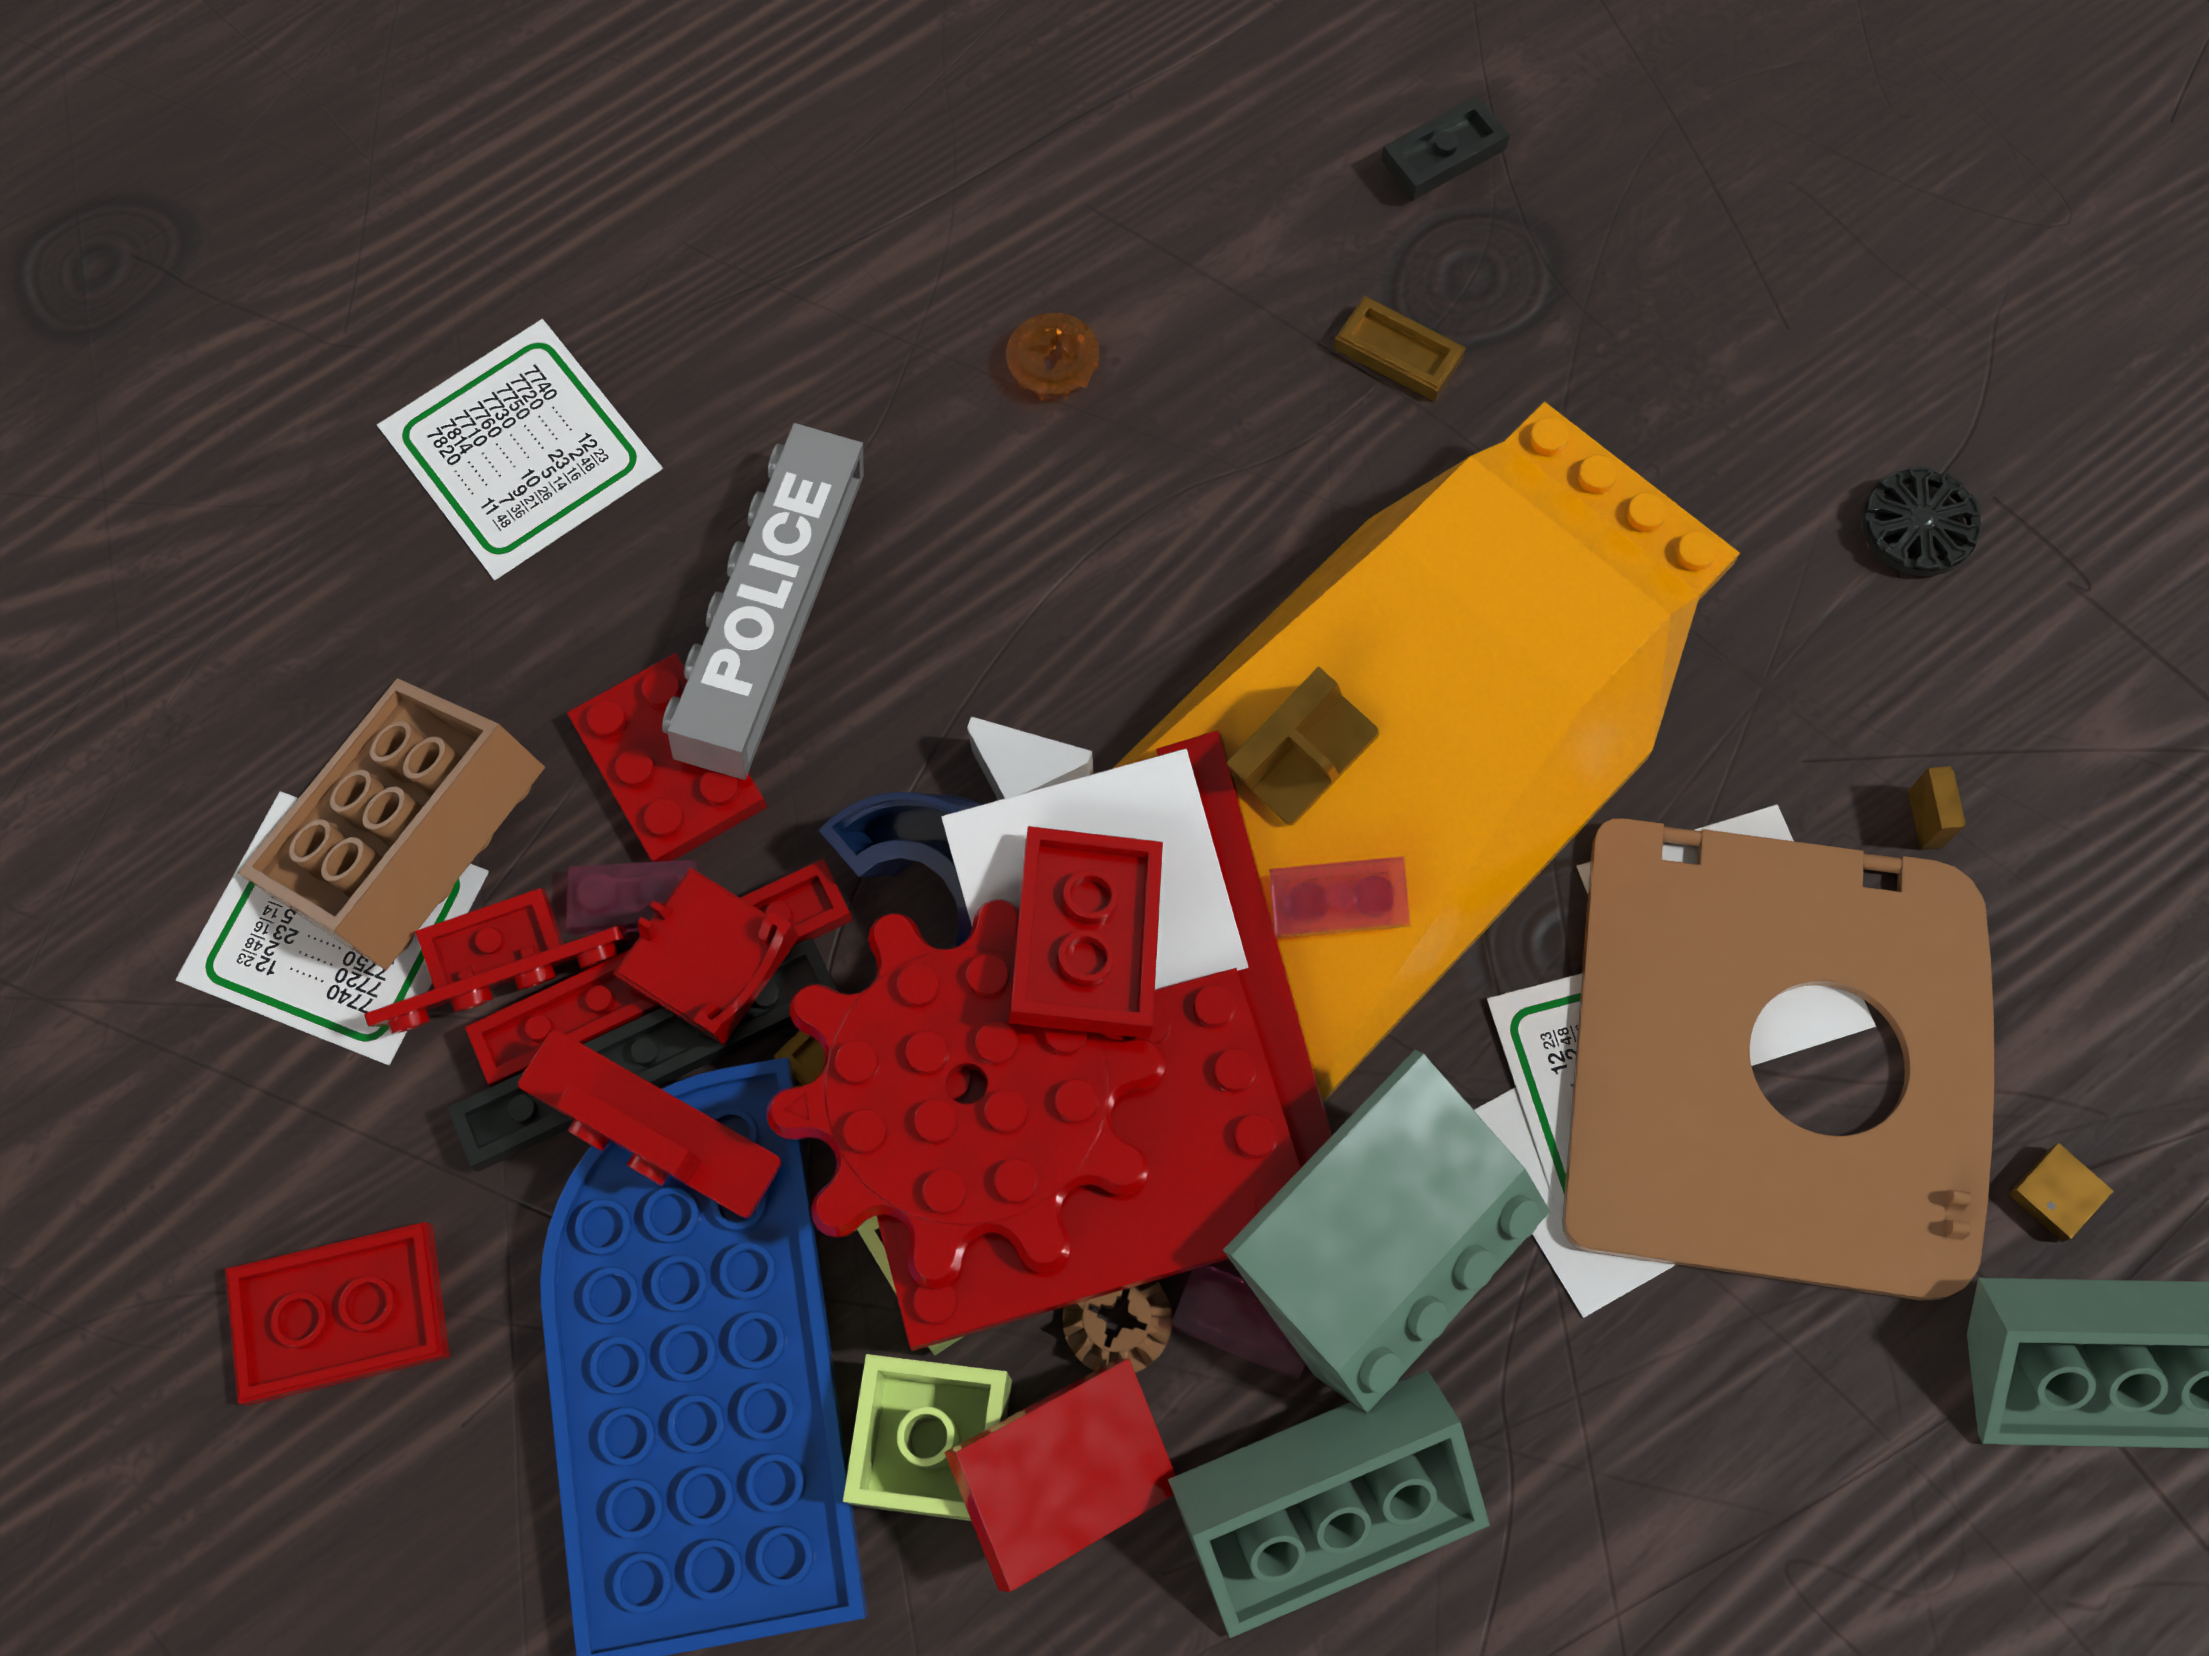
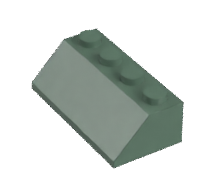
(2090, 1362)
(1330, 1503)

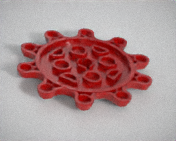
(946, 1163)

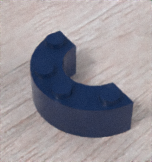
(896, 830)

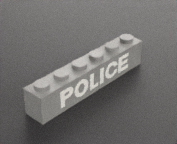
(765, 603)

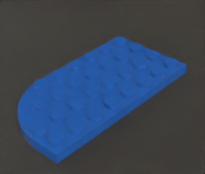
(696, 1399)

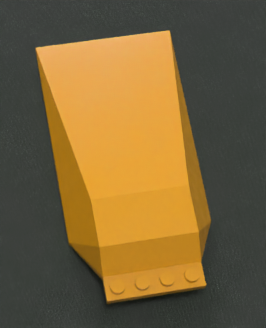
(1517, 670)

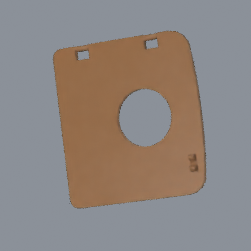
(1667, 1122)

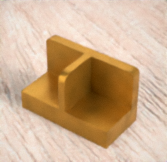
(1303, 747)

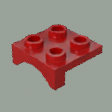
(706, 955)

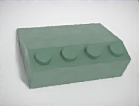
(1387, 1232)

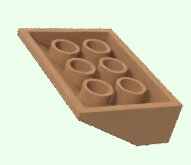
(393, 821)

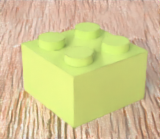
(906, 1423)

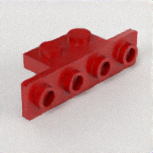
(489, 949)
(650, 1124)

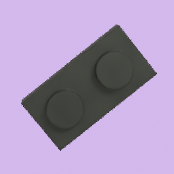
(1445, 147)

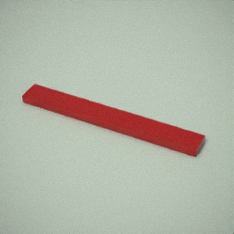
(1266, 979)

